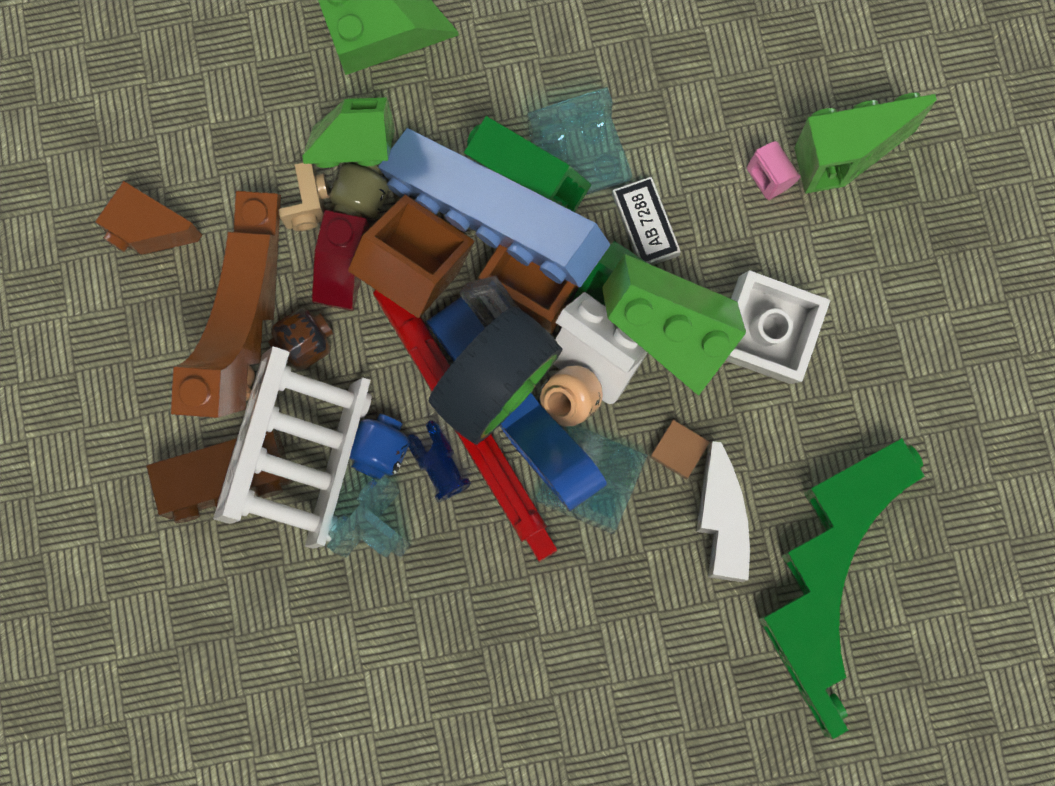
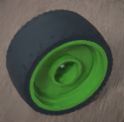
(494, 374)

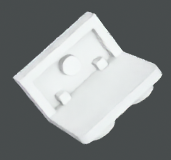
(598, 345)

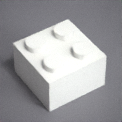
(779, 327)

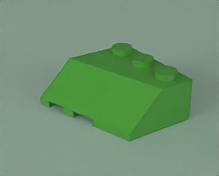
(382, 29)

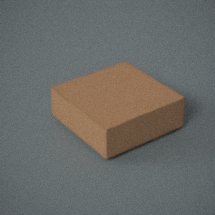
(679, 449)

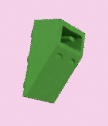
(846, 143)

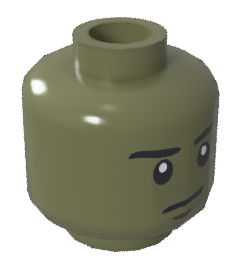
(359, 191)

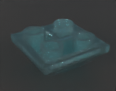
(621, 471)

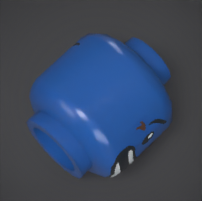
(379, 447)

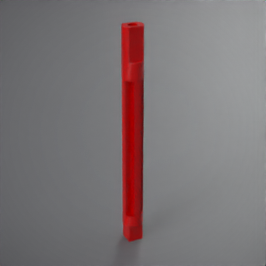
(486, 454)

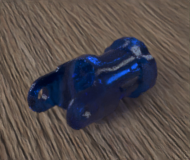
(439, 463)

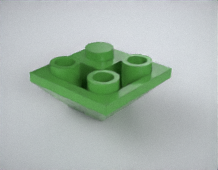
(352, 132)

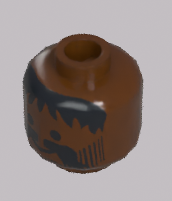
(302, 337)

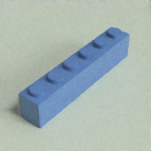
(495, 208)

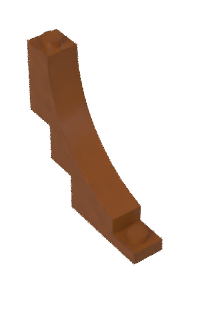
(216, 372)

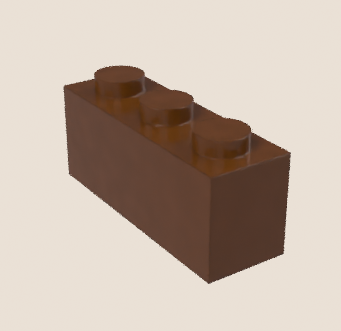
(196, 479)

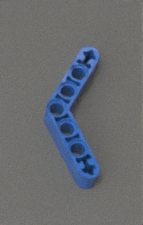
(529, 427)

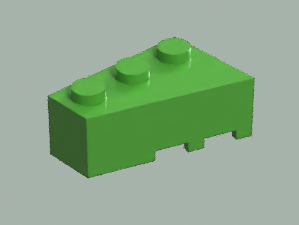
(673, 320)

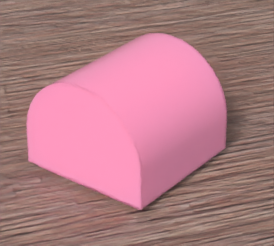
(772, 170)

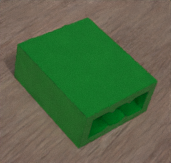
(526, 164)

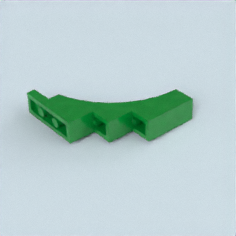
(808, 627)

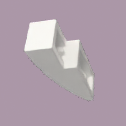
(724, 516)

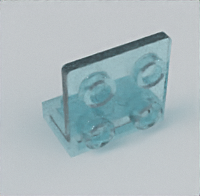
(583, 137)

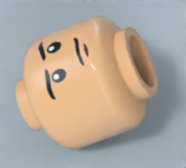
(571, 395)

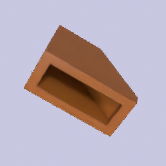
(143, 223)

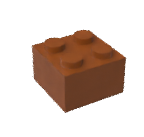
(410, 255)
(530, 288)

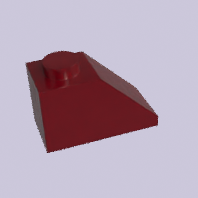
(332, 258)

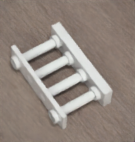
(250, 457)

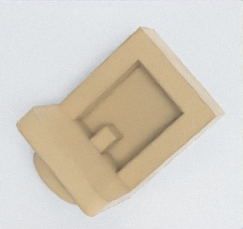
(313, 190)

